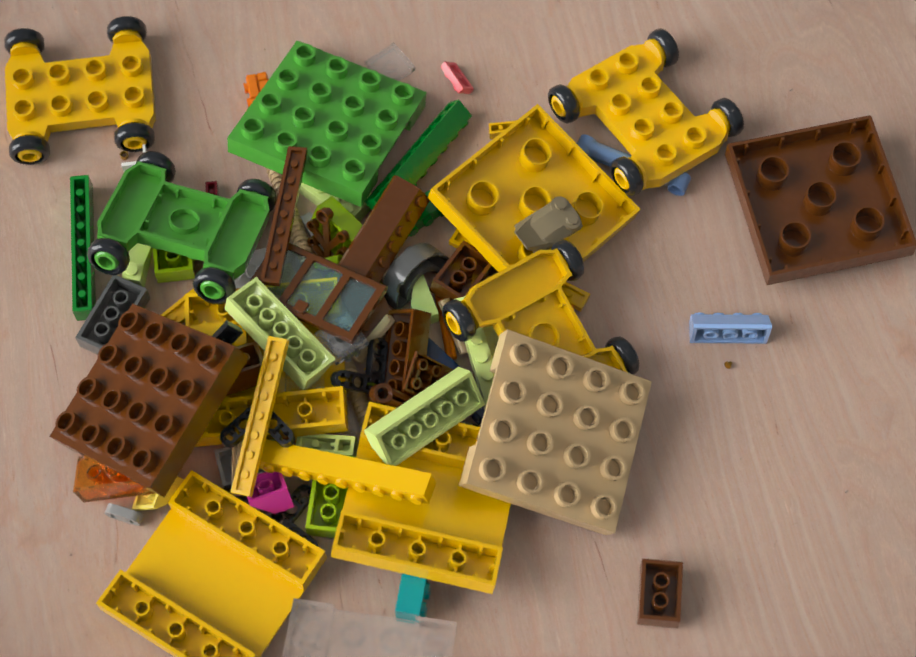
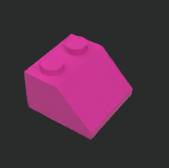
(271, 493)

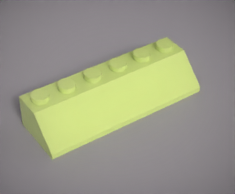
(263, 316)
(481, 354)
(425, 416)

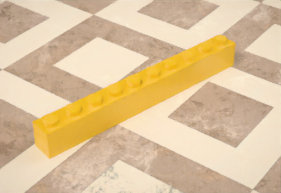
(348, 472)

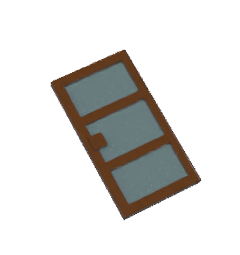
(326, 293)

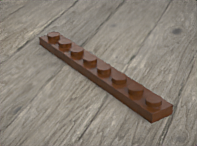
(284, 216)

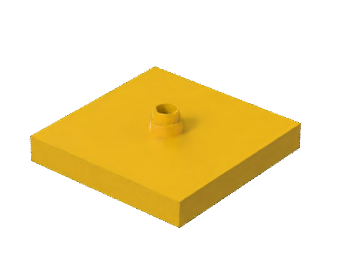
(522, 174)

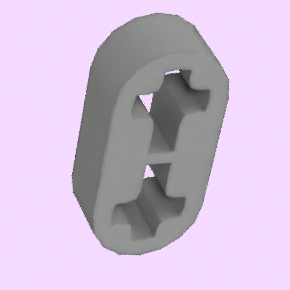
(124, 514)

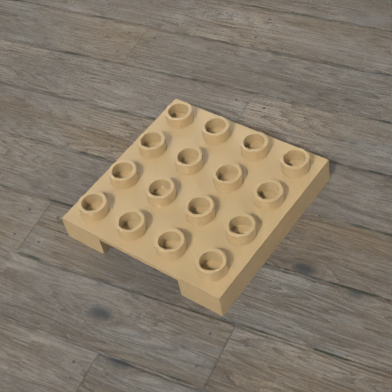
(557, 433)

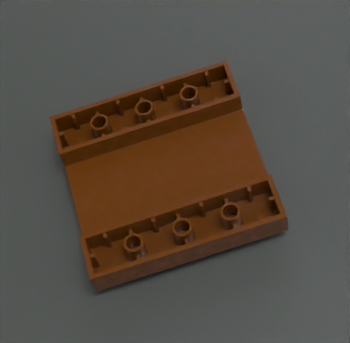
(149, 398)

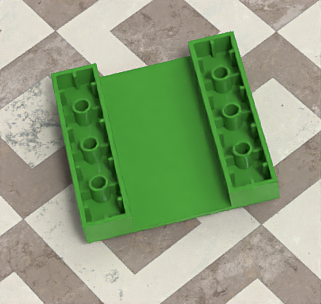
(335, 111)

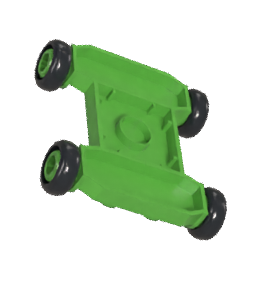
(183, 222)

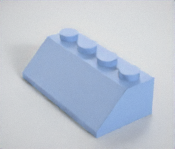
(729, 328)

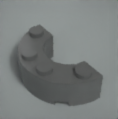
(408, 269)

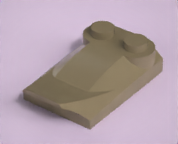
(548, 225)

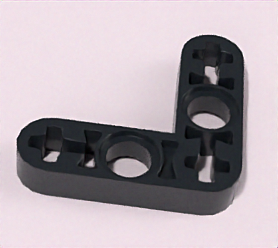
(370, 374)
(229, 430)
(300, 508)

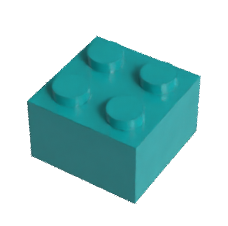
(412, 597)

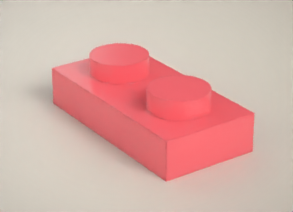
(457, 78)

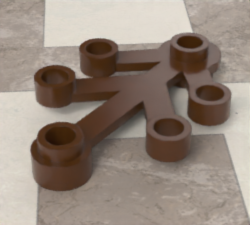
(324, 216)

